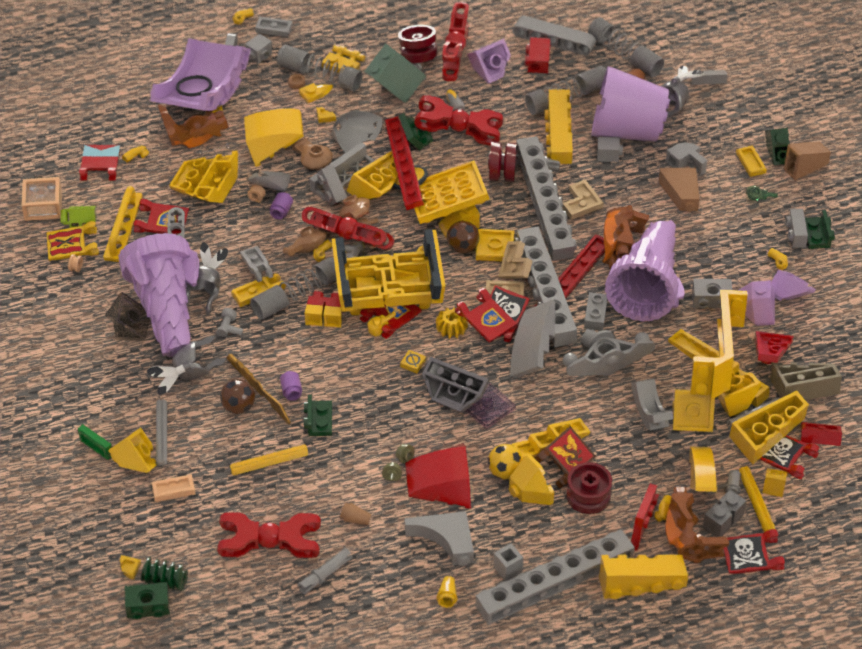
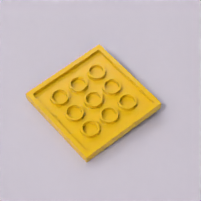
(451, 192)

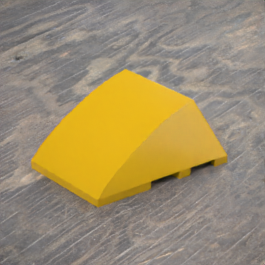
(271, 131)
(207, 178)

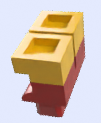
(321, 306)

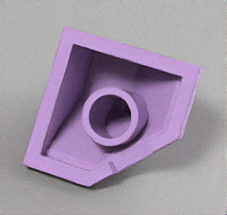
(490, 60)
(790, 286)
(760, 302)

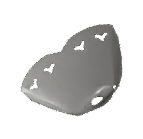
(355, 128)
(275, 180)

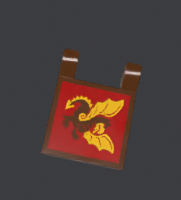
(566, 452)

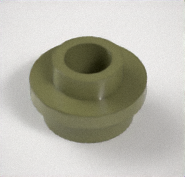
(405, 453)
(392, 472)

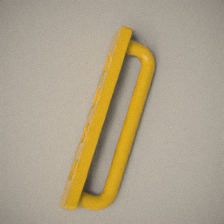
(130, 197)

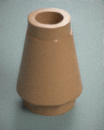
(355, 514)

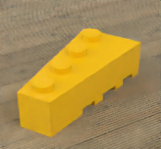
(559, 126)
(768, 425)
(641, 575)

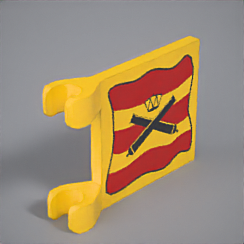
(71, 241)

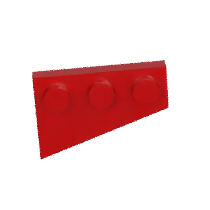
(771, 346)
(643, 515)

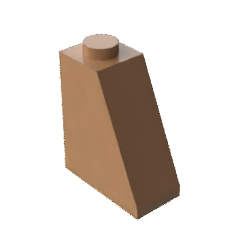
(805, 158)
(681, 187)

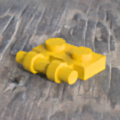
(338, 57)

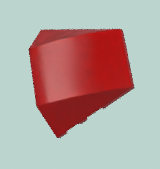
(440, 476)

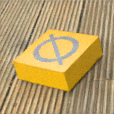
(413, 361)

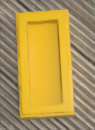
(751, 161)

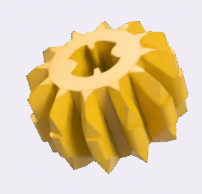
(450, 323)

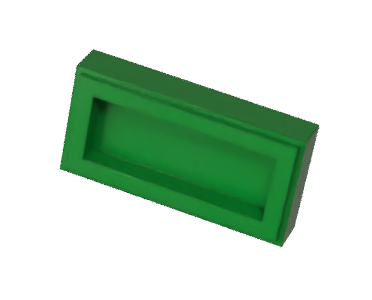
(94, 441)

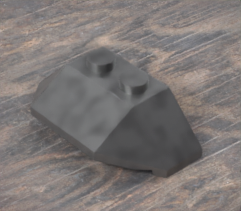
(453, 385)

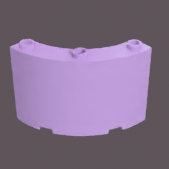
(214, 60)

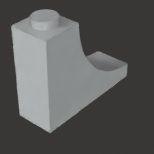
(448, 531)

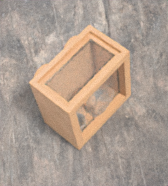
(41, 198)

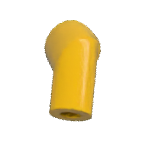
(780, 259)
(663, 508)

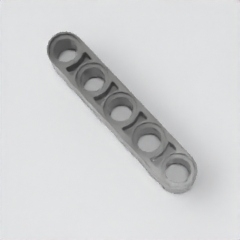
(561, 36)

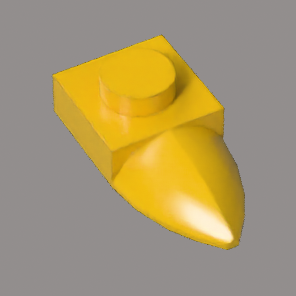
(312, 92)

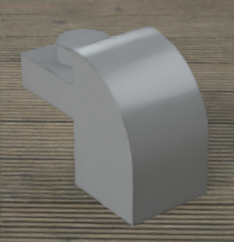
(686, 155)

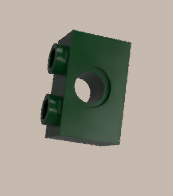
(137, 596)

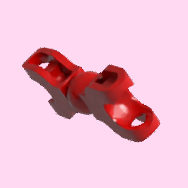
(455, 41)
(476, 124)
(348, 228)
(269, 535)

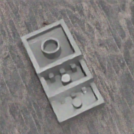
(533, 339)

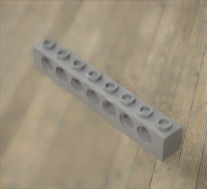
(545, 198)
(546, 285)
(586, 564)

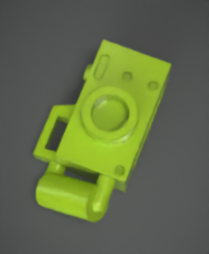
(78, 214)

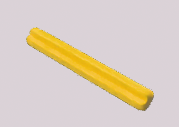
(269, 459)
(756, 499)

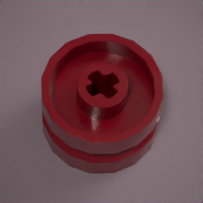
(418, 43)
(499, 161)
(589, 488)

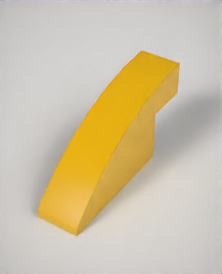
(702, 469)

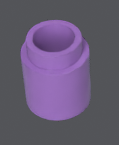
(281, 205)
(291, 385)

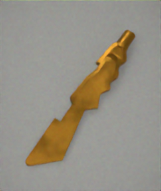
(257, 386)

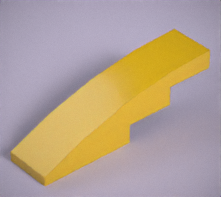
(540, 440)

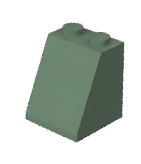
(395, 73)

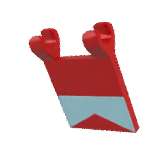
(100, 159)

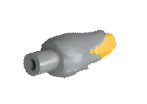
(455, 101)

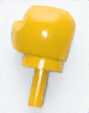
(376, 323)

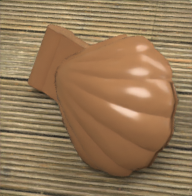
(313, 156)
(355, 207)
(308, 241)

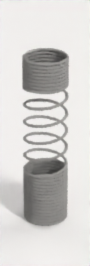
(641, 57)
(298, 59)
(586, 82)
(275, 298)

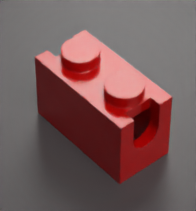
(538, 55)

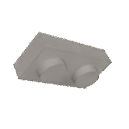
(273, 26)

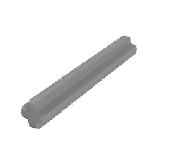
(161, 432)

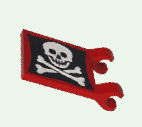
(512, 304)
(787, 452)
(749, 553)

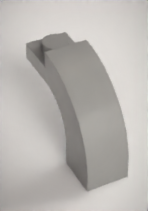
(649, 405)

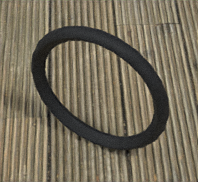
(190, 78)

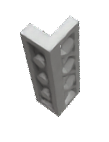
(346, 162)

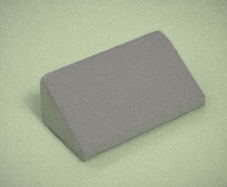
(711, 77)

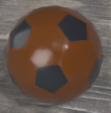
(463, 237)
(237, 396)

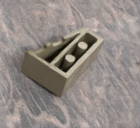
(810, 381)

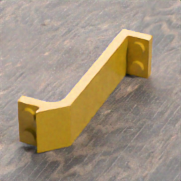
(714, 375)

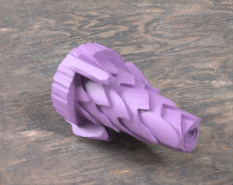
(160, 273)
(644, 281)

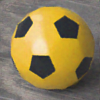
(504, 460)

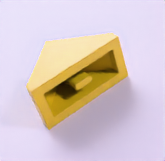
(774, 482)

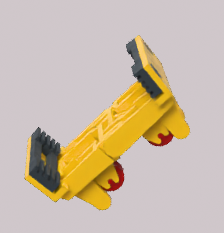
(407, 271)

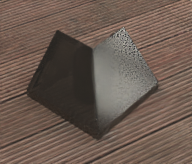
(128, 319)

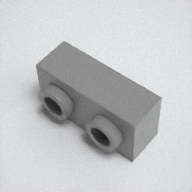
(333, 188)
(797, 226)
(595, 311)

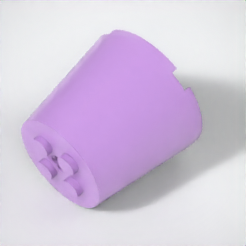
(630, 107)

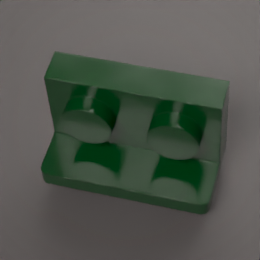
(415, 136)
(819, 231)
(319, 417)

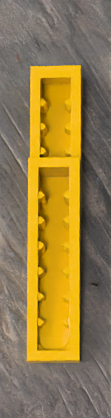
(696, 348)

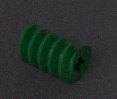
(159, 574)

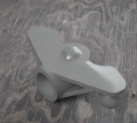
(608, 354)

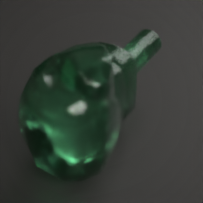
(755, 193)

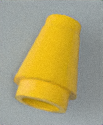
(447, 593)

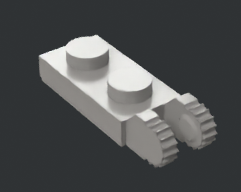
(256, 262)

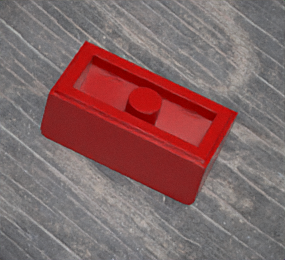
(821, 434)

